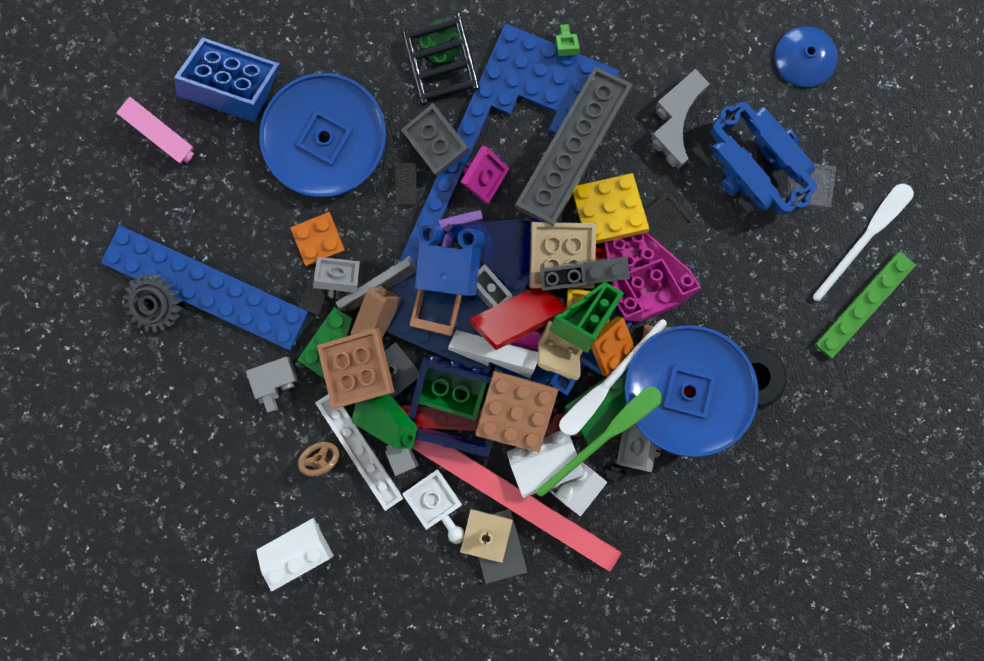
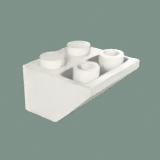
(580, 491)

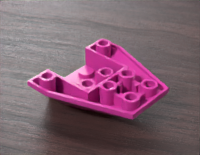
(656, 278)

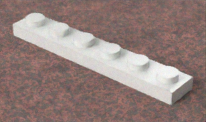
(361, 453)

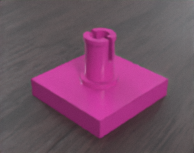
(484, 174)

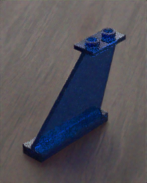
(505, 246)

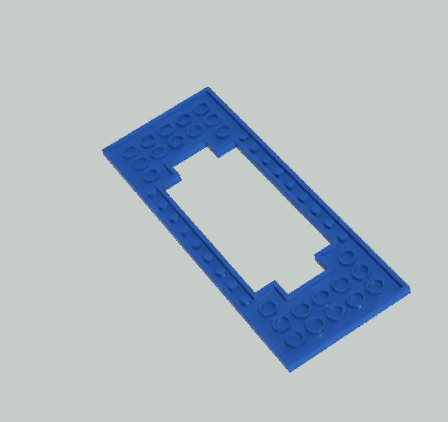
(517, 68)

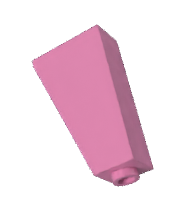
(156, 131)

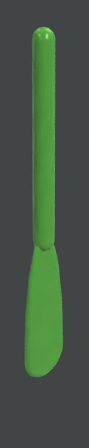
(632, 413)

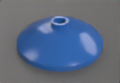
(798, 65)

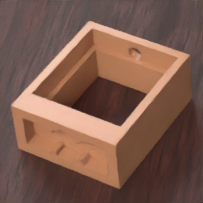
(431, 326)

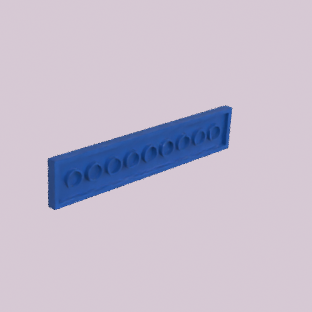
(207, 288)

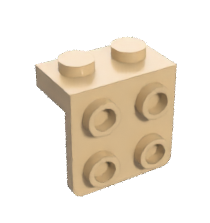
(558, 354)

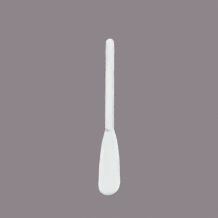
(887, 211)
(586, 407)

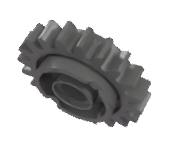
(152, 288)

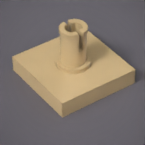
(486, 535)

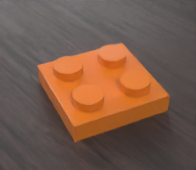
(317, 239)
(612, 345)

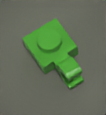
(567, 43)

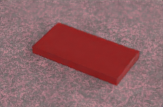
(517, 317)

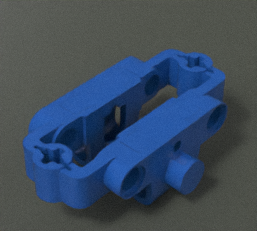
(775, 145)

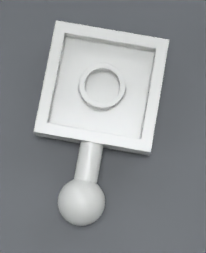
(433, 501)

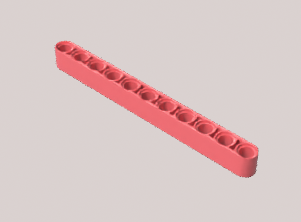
(527, 507)

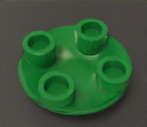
(439, 38)

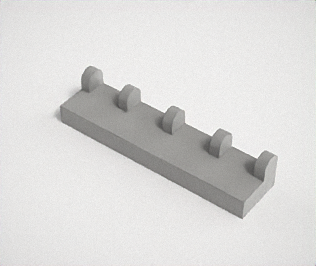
(385, 280)

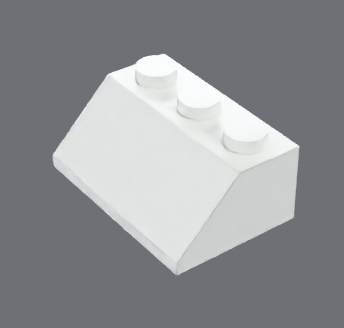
(535, 468)
(293, 554)

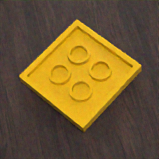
(613, 206)

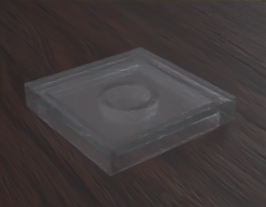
(824, 178)

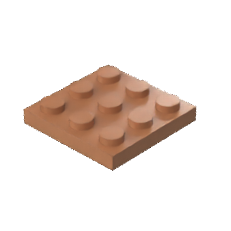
(355, 368)
(516, 411)

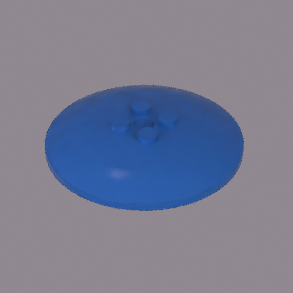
(319, 106)
(722, 386)

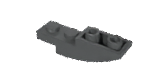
(584, 273)

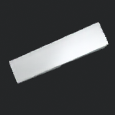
(509, 357)

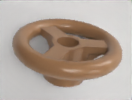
(319, 461)

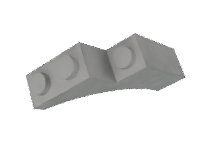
(674, 109)

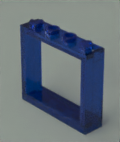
(441, 438)

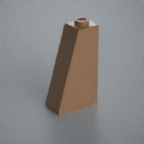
(376, 310)

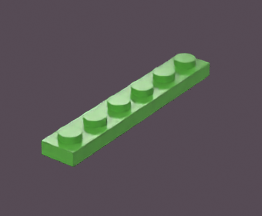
(864, 305)

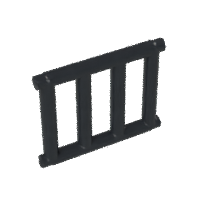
(414, 55)

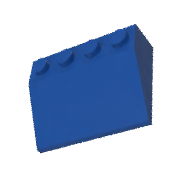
(226, 79)

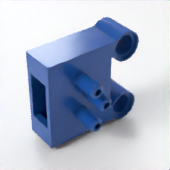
(448, 268)

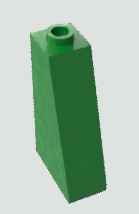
(386, 421)

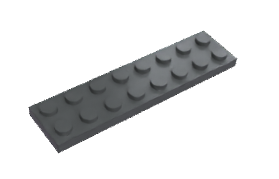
(573, 146)

